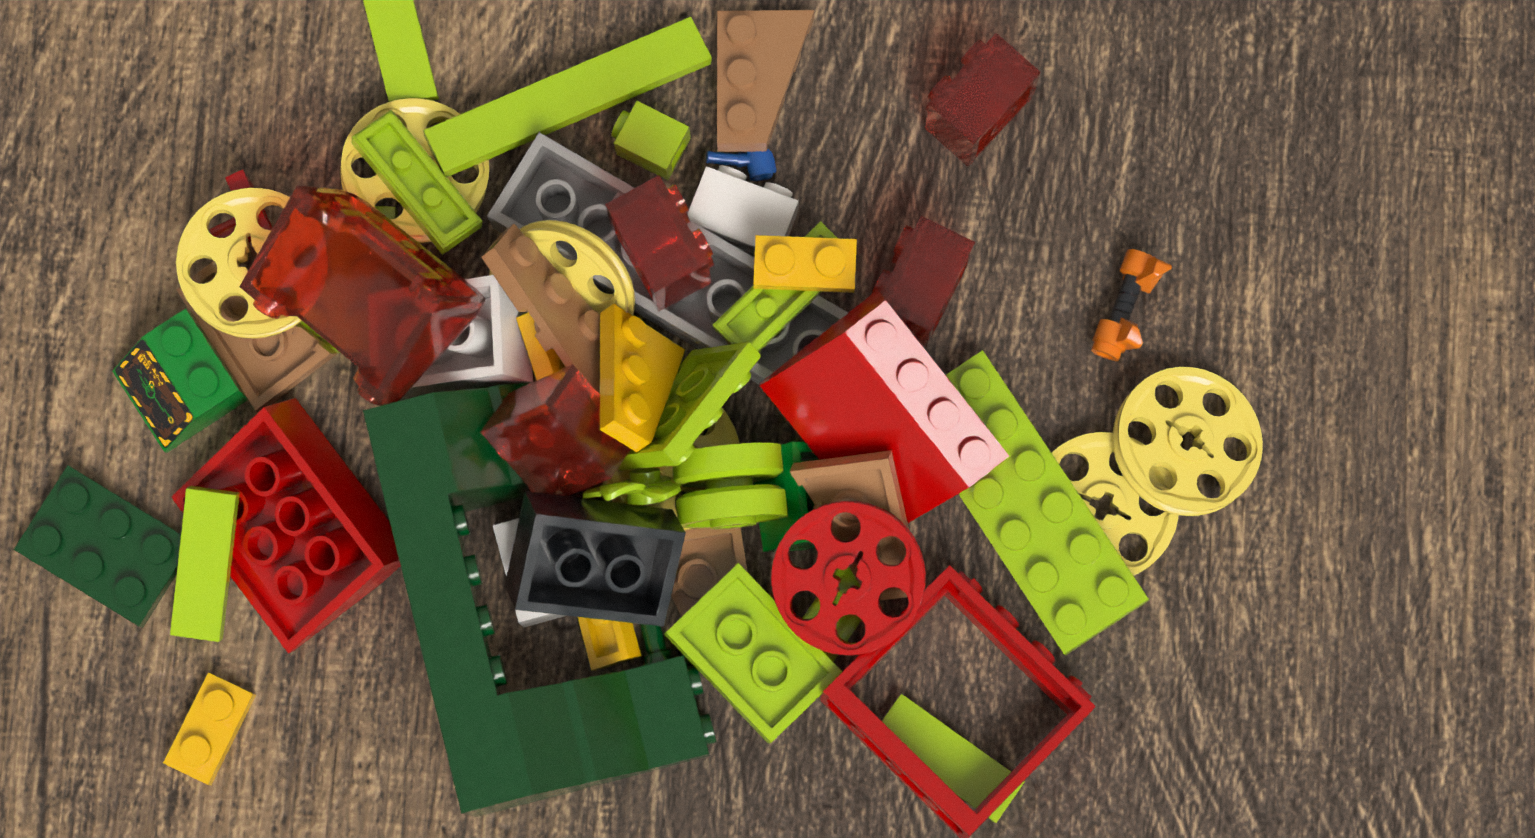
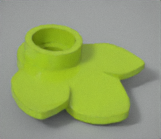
(642, 488)

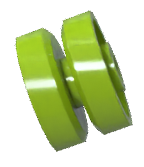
(730, 492)

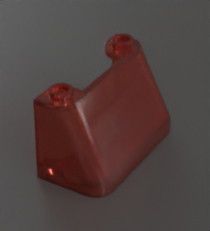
(361, 289)

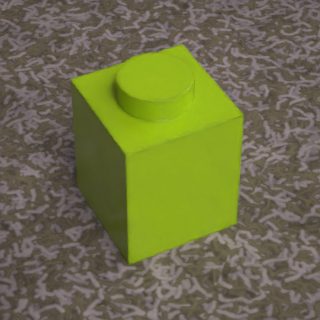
(650, 139)

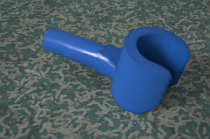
(759, 163)

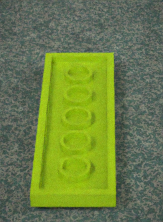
(1042, 521)

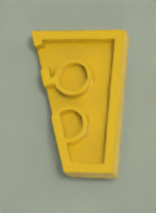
(634, 377)

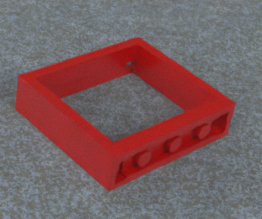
(1029, 657)

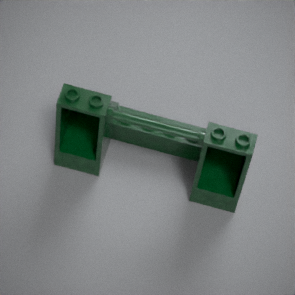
(528, 740)

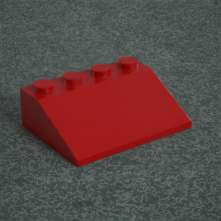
(879, 390)
(304, 523)

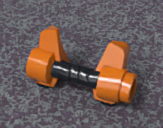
(1119, 333)

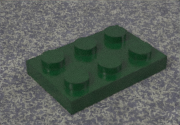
(103, 546)

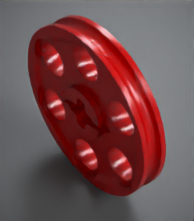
(872, 571)

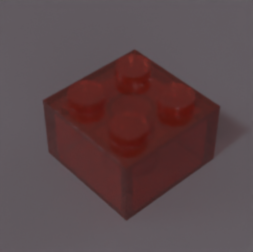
(981, 98)
(659, 243)
(925, 275)
(555, 435)

